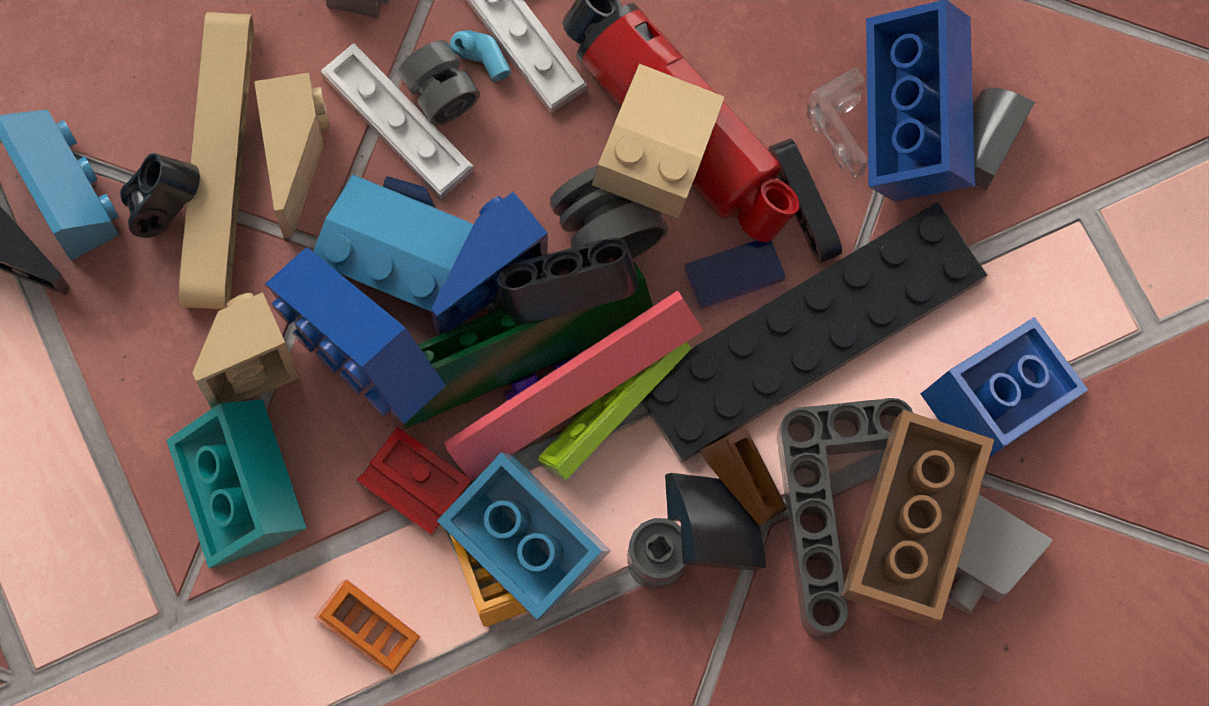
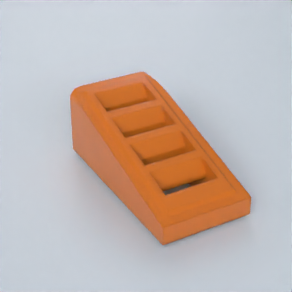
(357, 640)

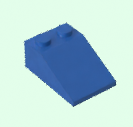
(498, 238)
(1006, 387)

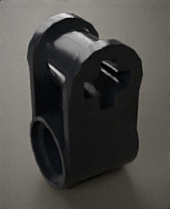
(158, 193)

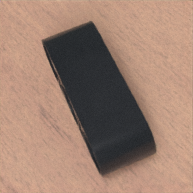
(568, 281)

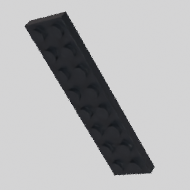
(812, 331)

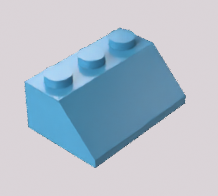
(58, 180)
(391, 241)
(523, 535)

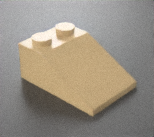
(292, 130)
(658, 141)

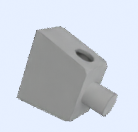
(994, 555)

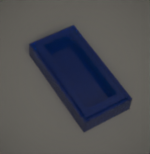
(734, 272)

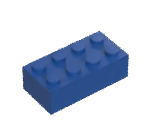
(920, 101)
(354, 336)

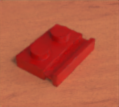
(413, 480)

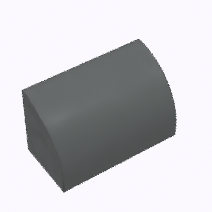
(996, 123)

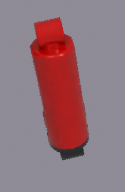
(736, 167)

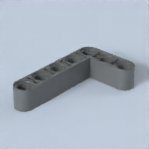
(819, 499)

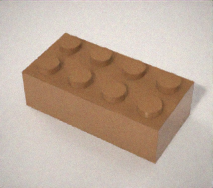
(917, 518)

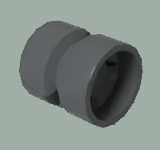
(435, 76)
(656, 553)

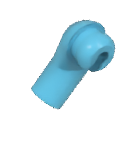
(481, 49)

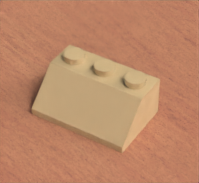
(243, 353)

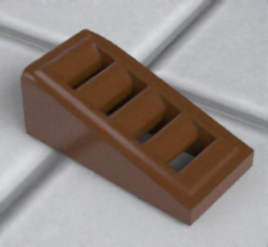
(745, 475)

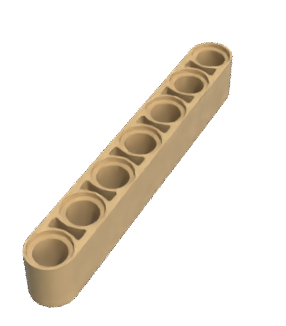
(219, 157)

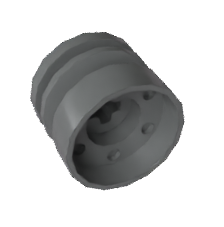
(605, 215)

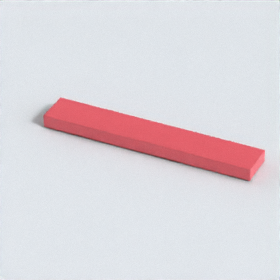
(574, 385)

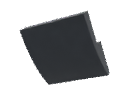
(713, 524)

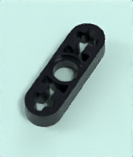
(812, 212)

